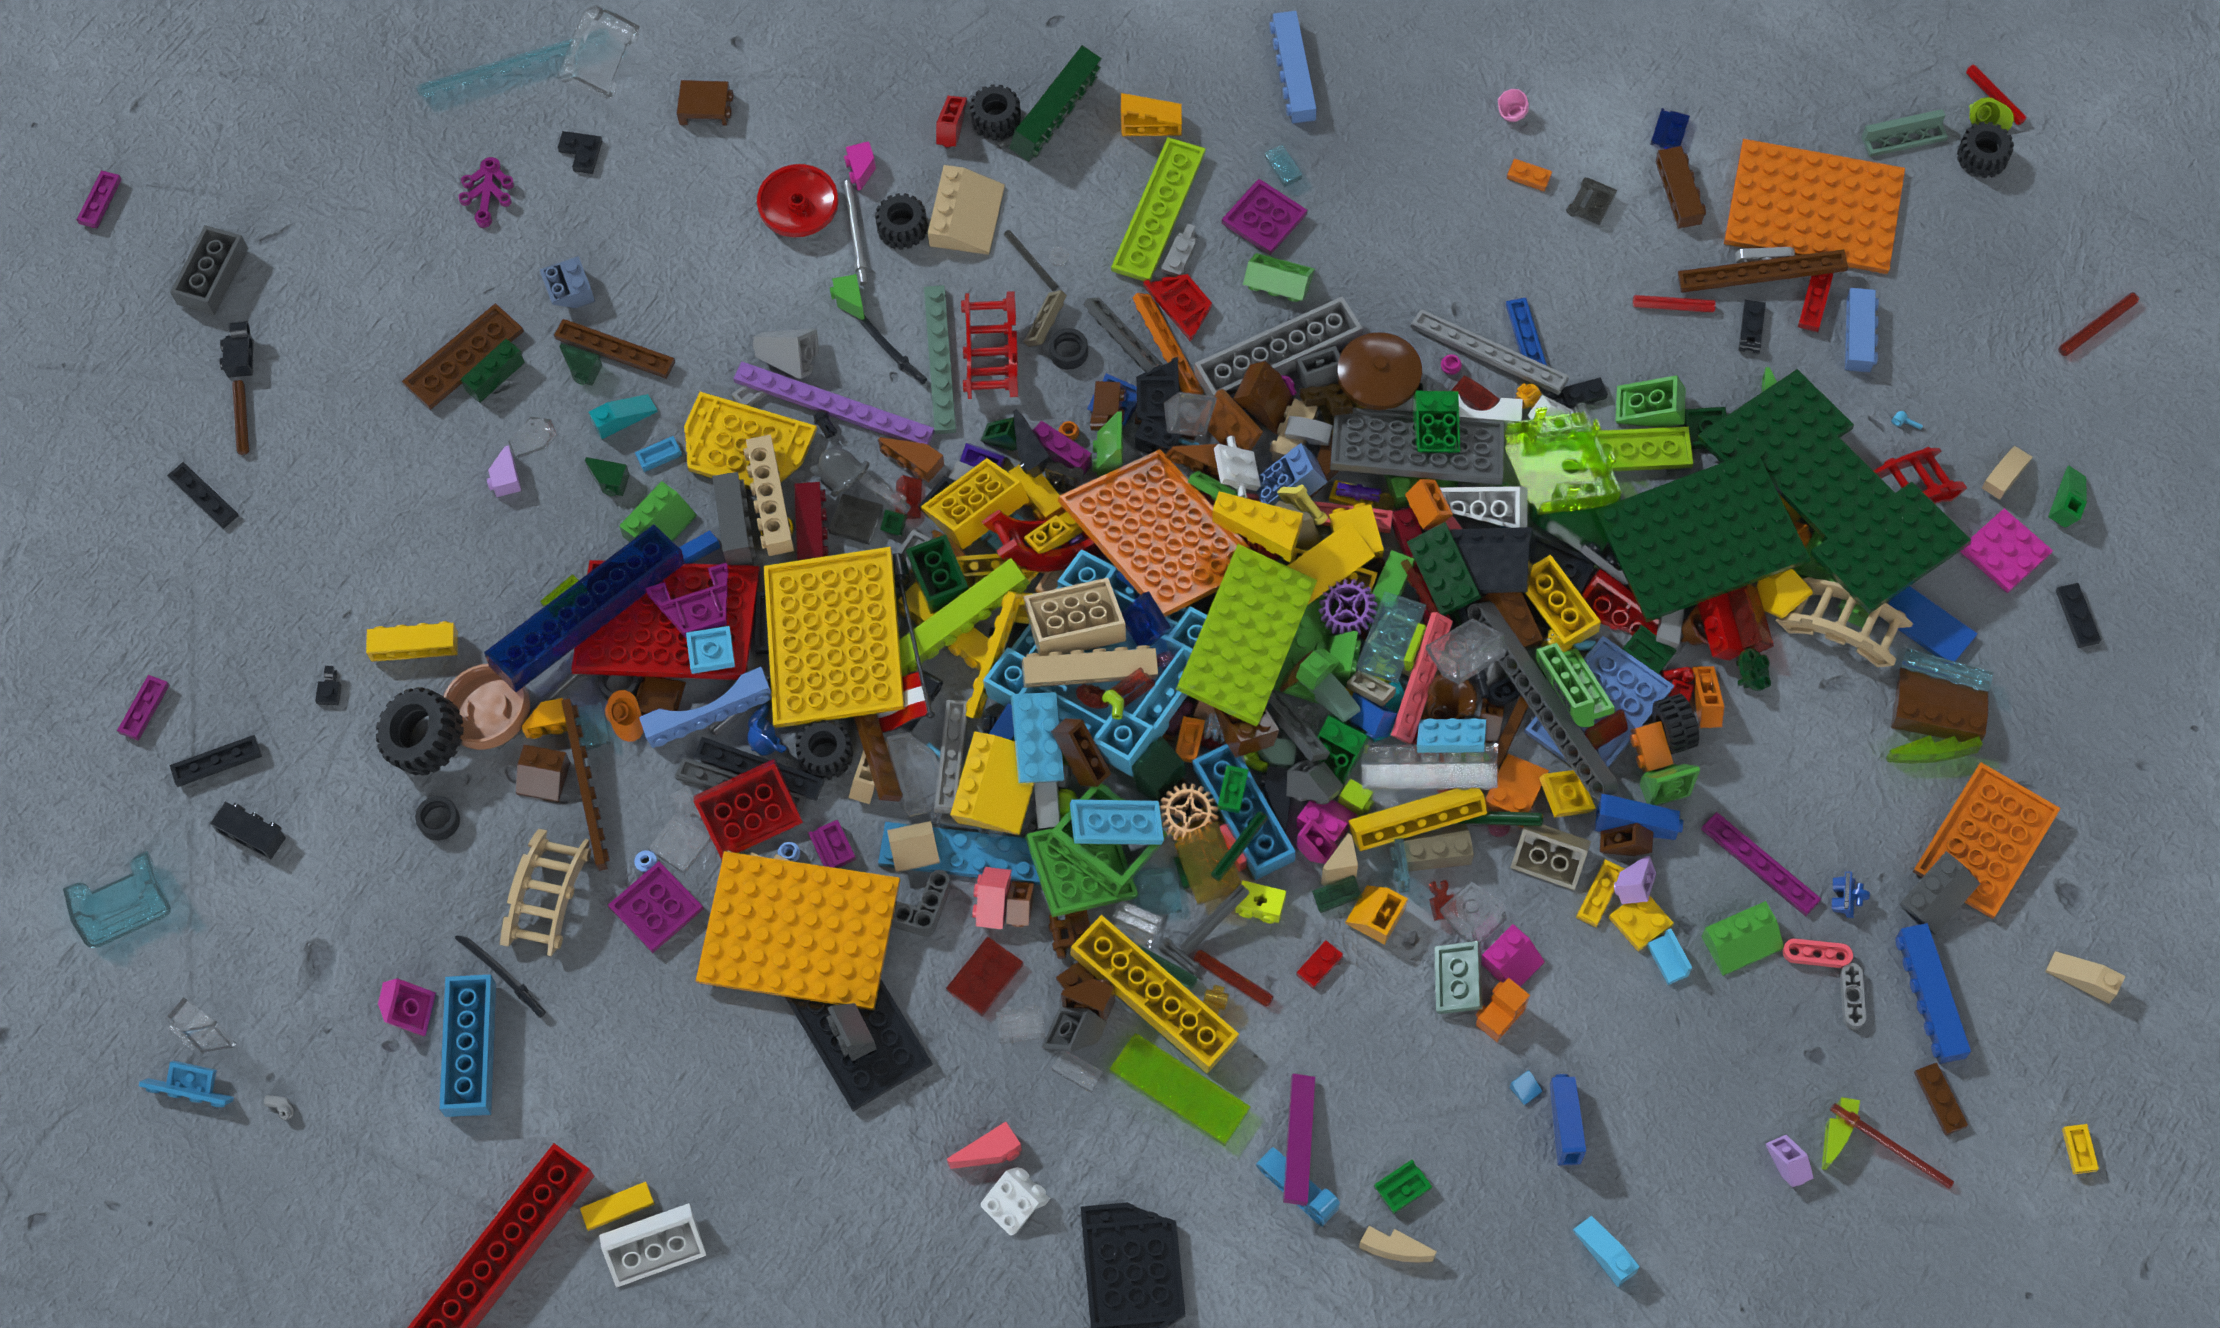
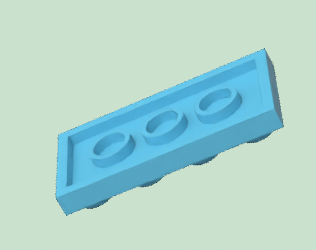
(1036, 748)
(1116, 822)

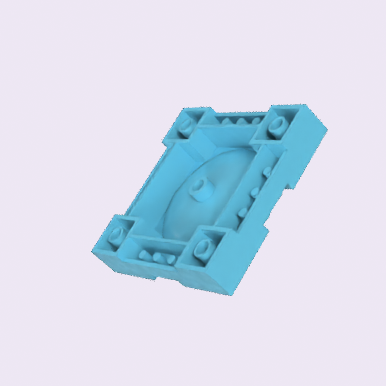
(1146, 717)

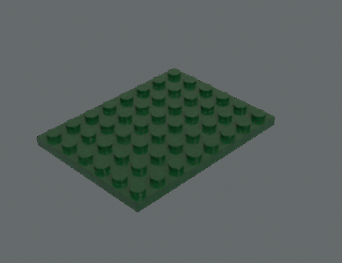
(1702, 536)

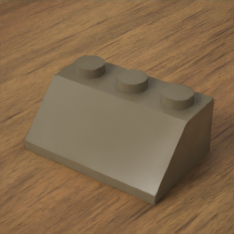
(1439, 848)
(1551, 855)

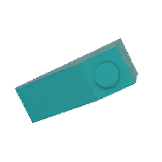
(620, 414)

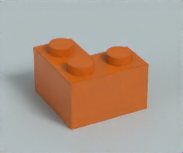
(1506, 1007)

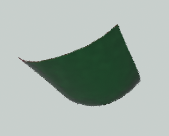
(1572, 526)

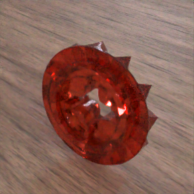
(1091, 696)

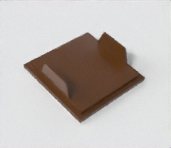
(659, 693)

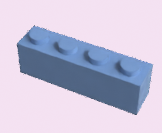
(1860, 330)

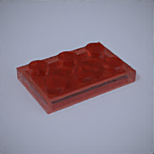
(984, 976)

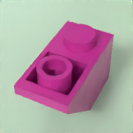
(862, 163)

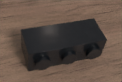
(248, 829)

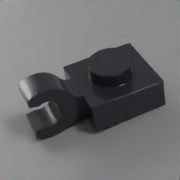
(328, 691)

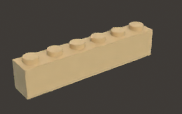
(1087, 667)

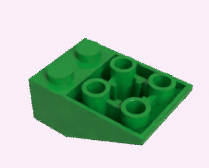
(1436, 421)
(1344, 744)

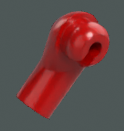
(1683, 673)

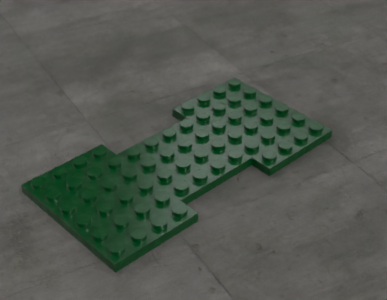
(1872, 535)

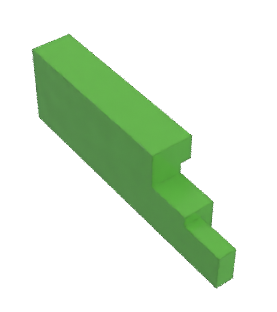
(1392, 577)

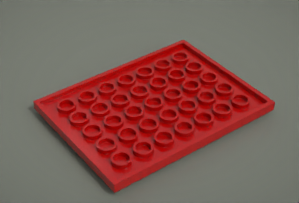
(648, 643)

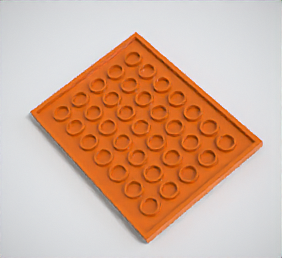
(1815, 204)
(1155, 530)

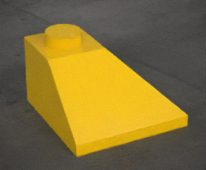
(1783, 592)

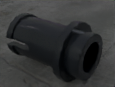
(823, 421)

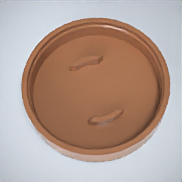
(488, 707)

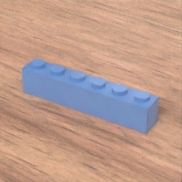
(1294, 67)

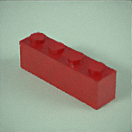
(1720, 627)

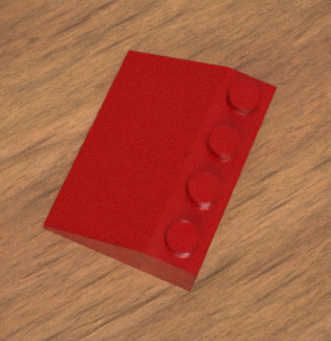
(748, 809)

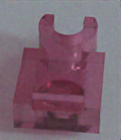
(1176, 720)

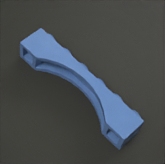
(667, 725)

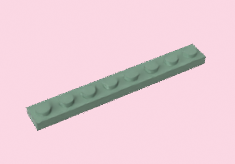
(939, 360)

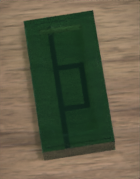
(1337, 894)

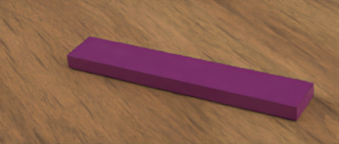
(1761, 864)
(1299, 1139)

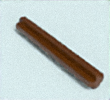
(240, 417)

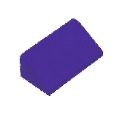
(974, 455)

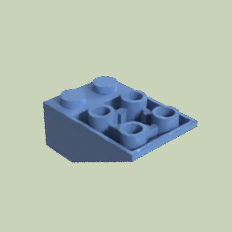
(1292, 470)

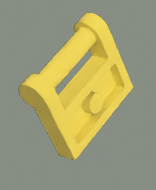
(1301, 500)

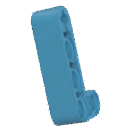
(1320, 1204)

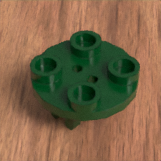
(1754, 670)

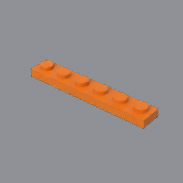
(1165, 340)

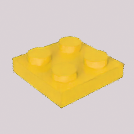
(1566, 794)
(1641, 922)

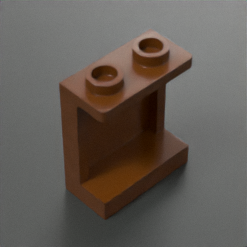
(704, 101)

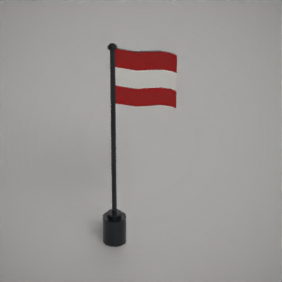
(914, 687)

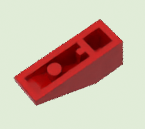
(950, 121)

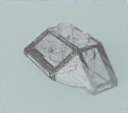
(915, 771)

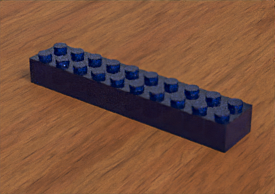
(584, 608)

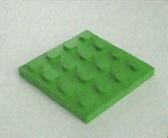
(1069, 887)

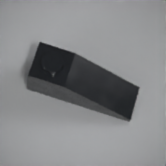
(1029, 447)
(1275, 793)

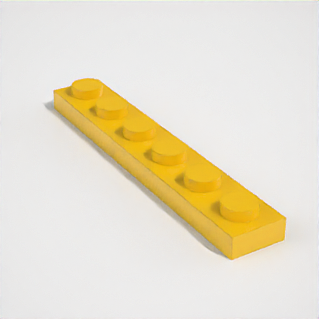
(996, 647)

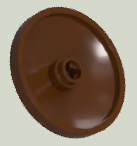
(1379, 371)

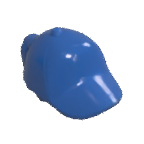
(762, 733)

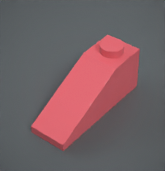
(991, 1148)

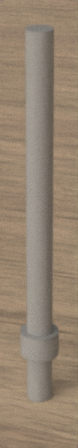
(860, 263)

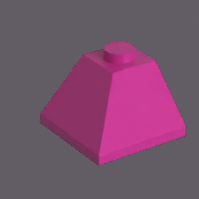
(406, 1005)

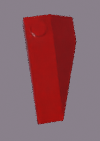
(1615, 604)

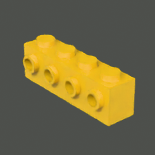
(412, 641)

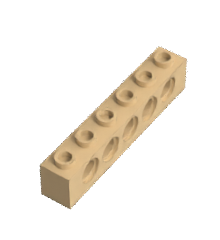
(762, 449)

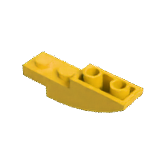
(1053, 533)

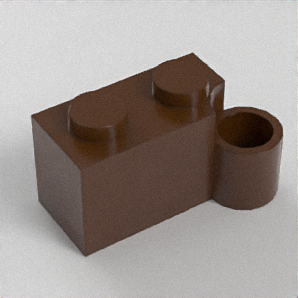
(1107, 402)

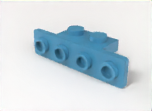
(189, 1082)

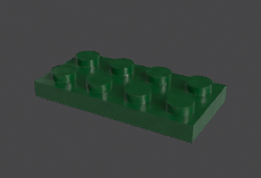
(1444, 569)

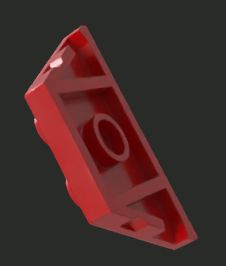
(1181, 302)

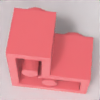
(992, 896)

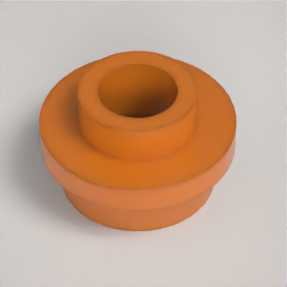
(1069, 426)

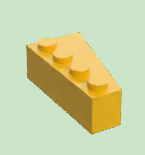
(1259, 522)

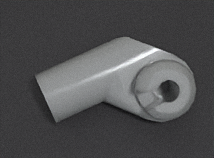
(282, 1104)

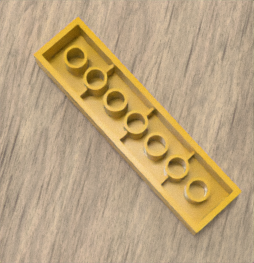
(1154, 994)

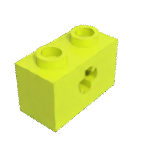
(1270, 909)

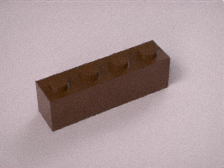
(1680, 187)

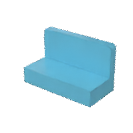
(1670, 957)

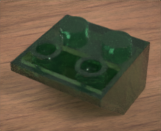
(1158, 770)

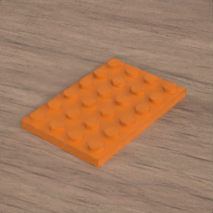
(1992, 834)

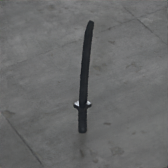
(903, 362)
(520, 990)

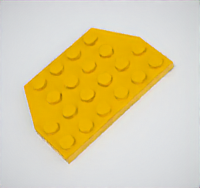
(719, 431)

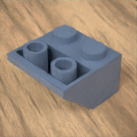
(567, 284)

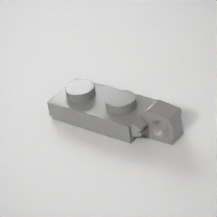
(1180, 252)

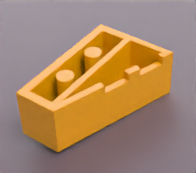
(1150, 117)

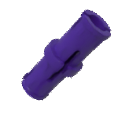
(1358, 492)

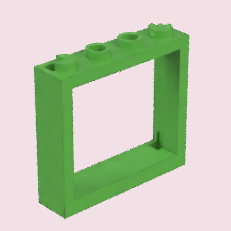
(1087, 861)

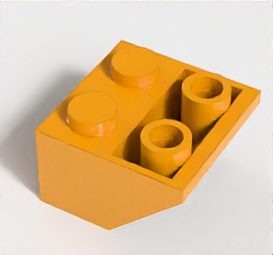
(1377, 912)

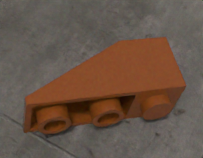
(917, 457)
(1196, 457)

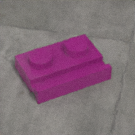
(832, 845)

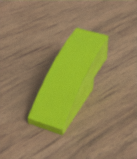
(1837, 1132)

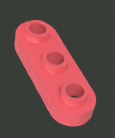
(1827, 950)

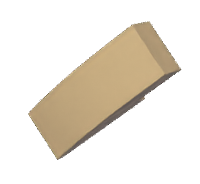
(2006, 472)
(1396, 1247)

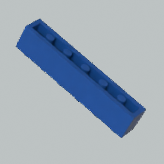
(1933, 994)

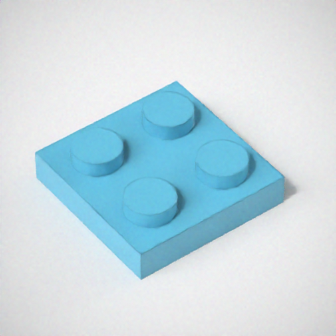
(710, 649)

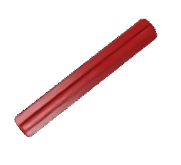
(1994, 92)
(1674, 303)

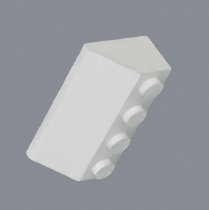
(652, 1245)

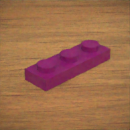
(98, 199)
(143, 707)

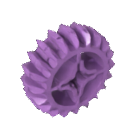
(1354, 602)

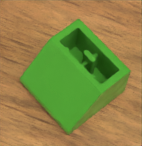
(1347, 650)

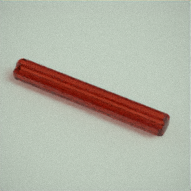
(1233, 978)

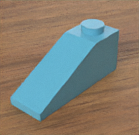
(1607, 1251)

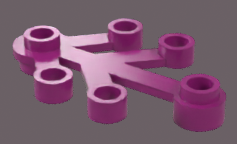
(486, 188)

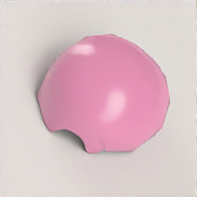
(1513, 105)

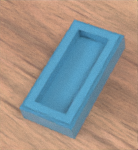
(658, 454)

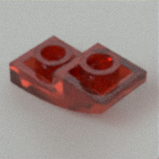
(1475, 394)

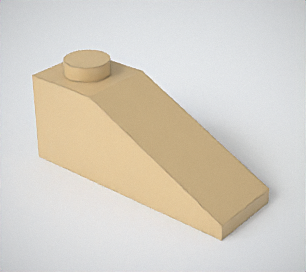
(863, 783)
(2086, 976)

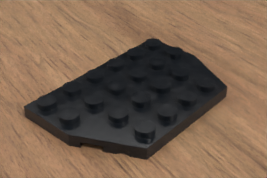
(1131, 1267)

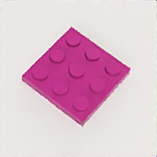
(2006, 550)

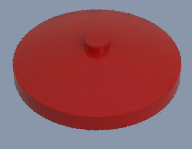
(797, 200)

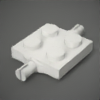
(1237, 467)

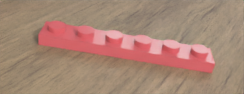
(1419, 682)

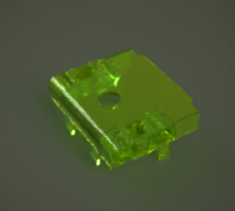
(1541, 446)

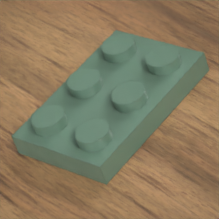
(1458, 977)

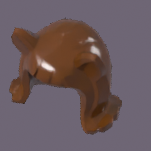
(1449, 699)

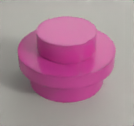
(1451, 364)

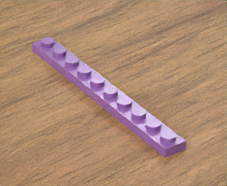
(833, 404)

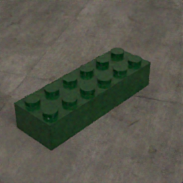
(1056, 103)

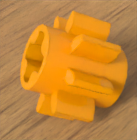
(1529, 394)

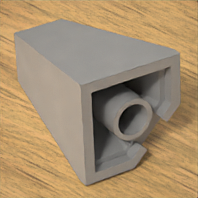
(788, 350)

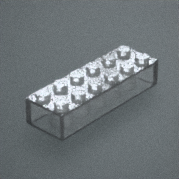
(1403, 768)

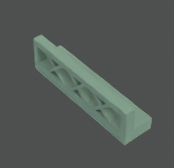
(1901, 127)

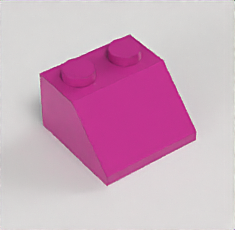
(1330, 817)
(1512, 957)

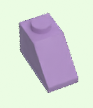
(503, 474)
(1636, 882)
(1790, 1161)

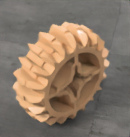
(1180, 810)

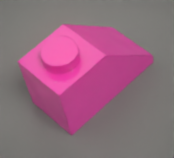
(1315, 843)

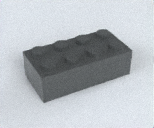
(209, 270)
(734, 519)

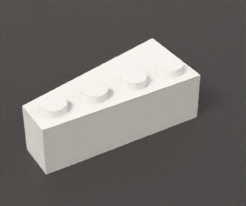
(1491, 504)

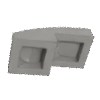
(1308, 429)

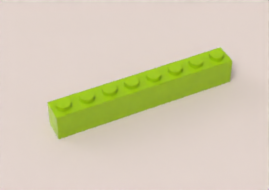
(961, 614)

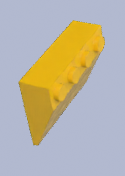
(972, 499)
(990, 787)

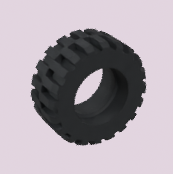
(401, 718)

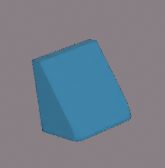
(1525, 1087)

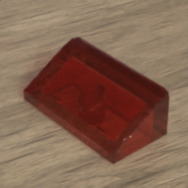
(912, 490)
(1607, 729)

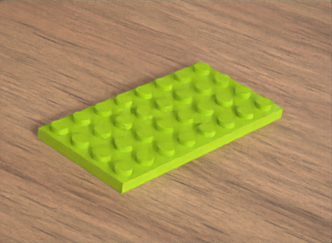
(1246, 635)

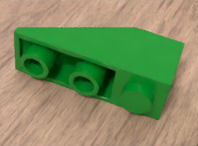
(2070, 498)

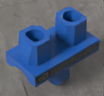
(1847, 885)

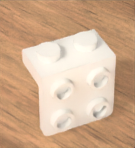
(1014, 1199)

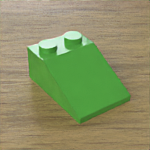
(1651, 403)
(1109, 446)
(1669, 784)

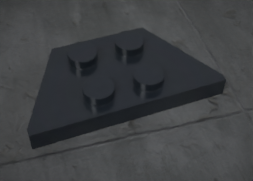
(1154, 390)

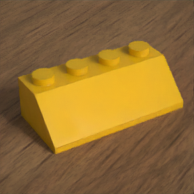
(1561, 603)

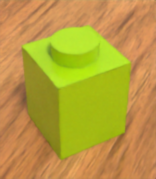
(1356, 798)

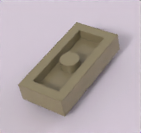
(1371, 688)

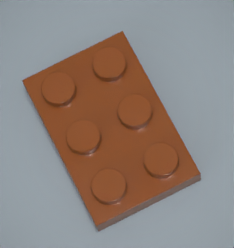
(1231, 420)

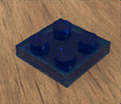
(1145, 620)

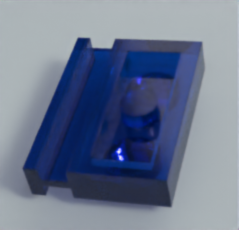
(1670, 129)

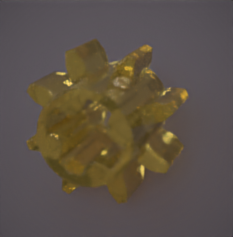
(1216, 999)

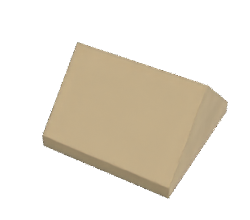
(913, 846)
(1341, 863)

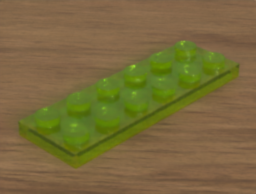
(1180, 1089)

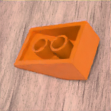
(1517, 786)

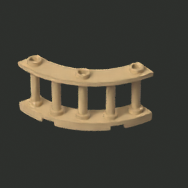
(1838, 631)
(523, 881)

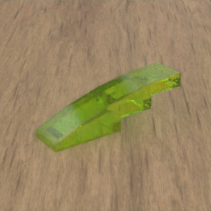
(1927, 751)

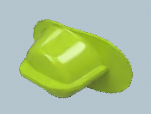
(1991, 110)

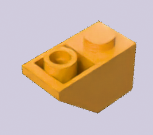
(545, 719)

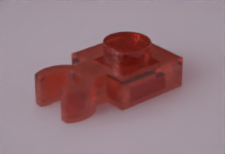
(1440, 899)

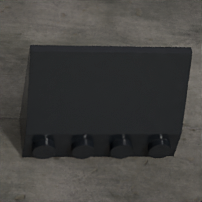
(1498, 557)

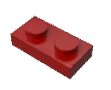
(1319, 964)

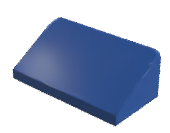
(699, 547)

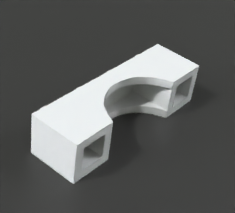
(1506, 410)

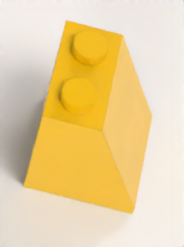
(1364, 522)

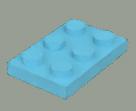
(1451, 735)

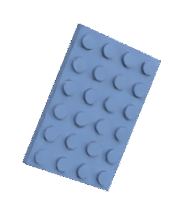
(1629, 688)

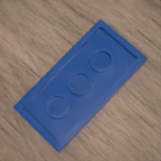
(1932, 625)

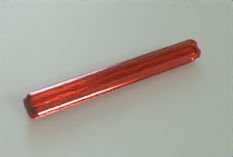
(2098, 324)

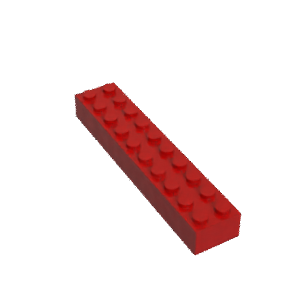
(507, 1243)

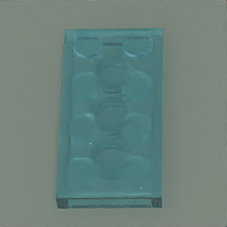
(1390, 637)

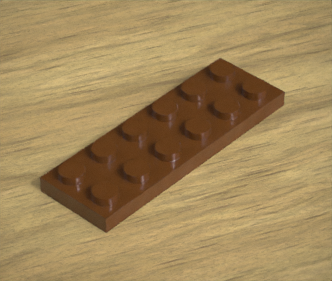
(445, 368)

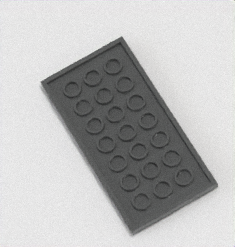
(1387, 446)

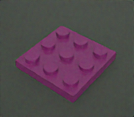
(1264, 216)
(655, 907)

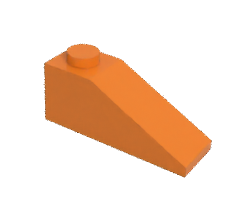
(1708, 697)

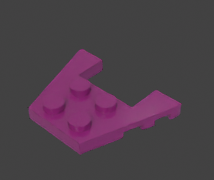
(699, 609)

